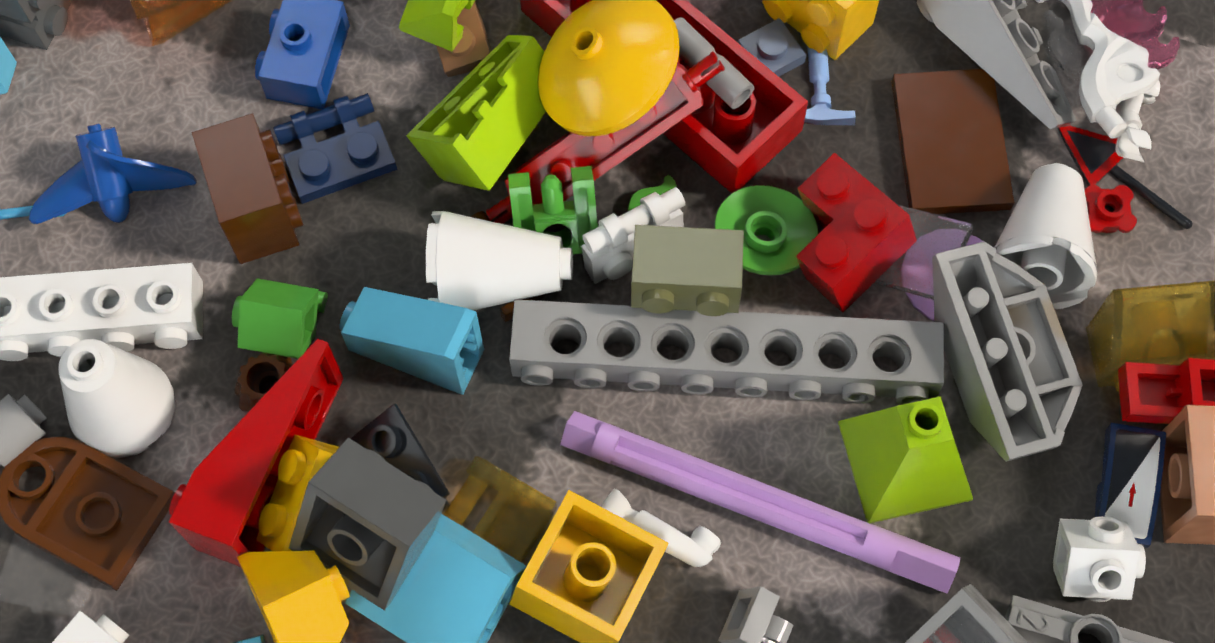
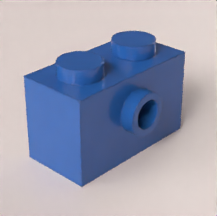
(303, 51)

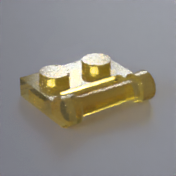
(513, 517)

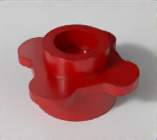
(1106, 221)

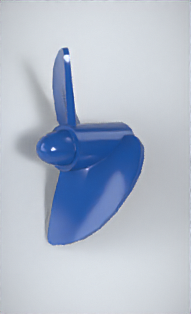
(104, 178)

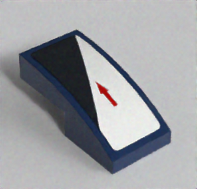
(1132, 478)

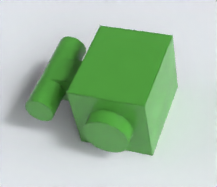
(277, 317)

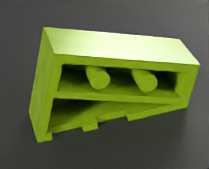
(485, 116)

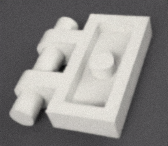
(611, 245)

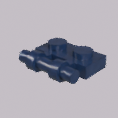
(340, 160)

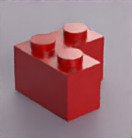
(860, 232)

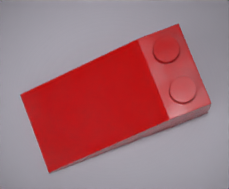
(236, 480)

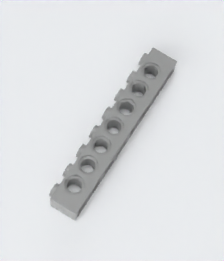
(912, 345)

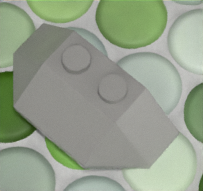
(1004, 350)

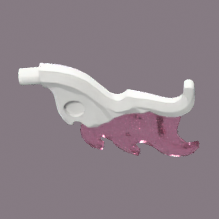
(1123, 55)

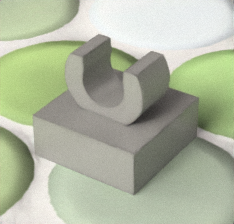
(753, 619)

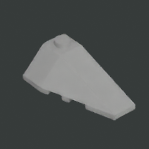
(1006, 49)

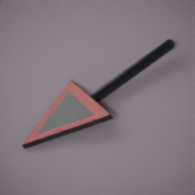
(1097, 156)

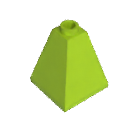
(904, 460)

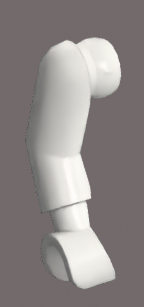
(1133, 138)
(694, 551)

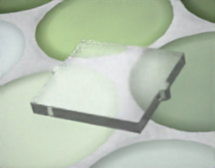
(914, 268)
(42, 581)

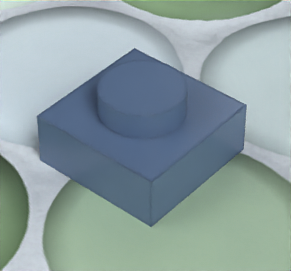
(774, 47)

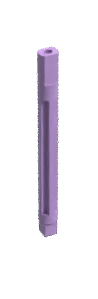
(761, 502)

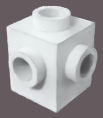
(1097, 559)

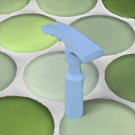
(821, 102)

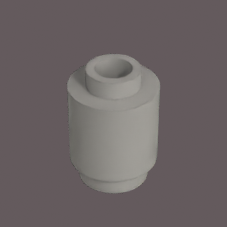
(18, 426)

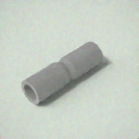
(728, 84)

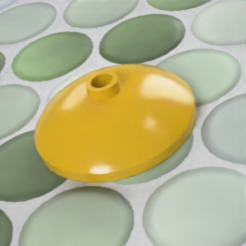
(608, 65)

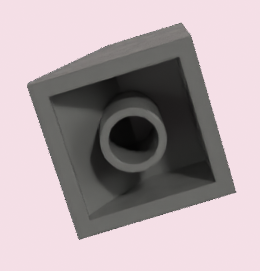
(366, 521)

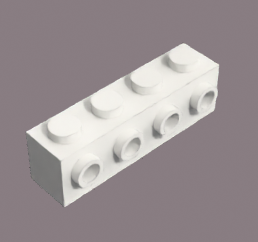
(106, 305)

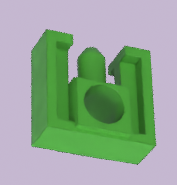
(577, 214)

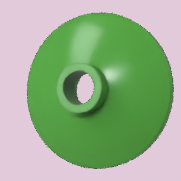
(773, 214)

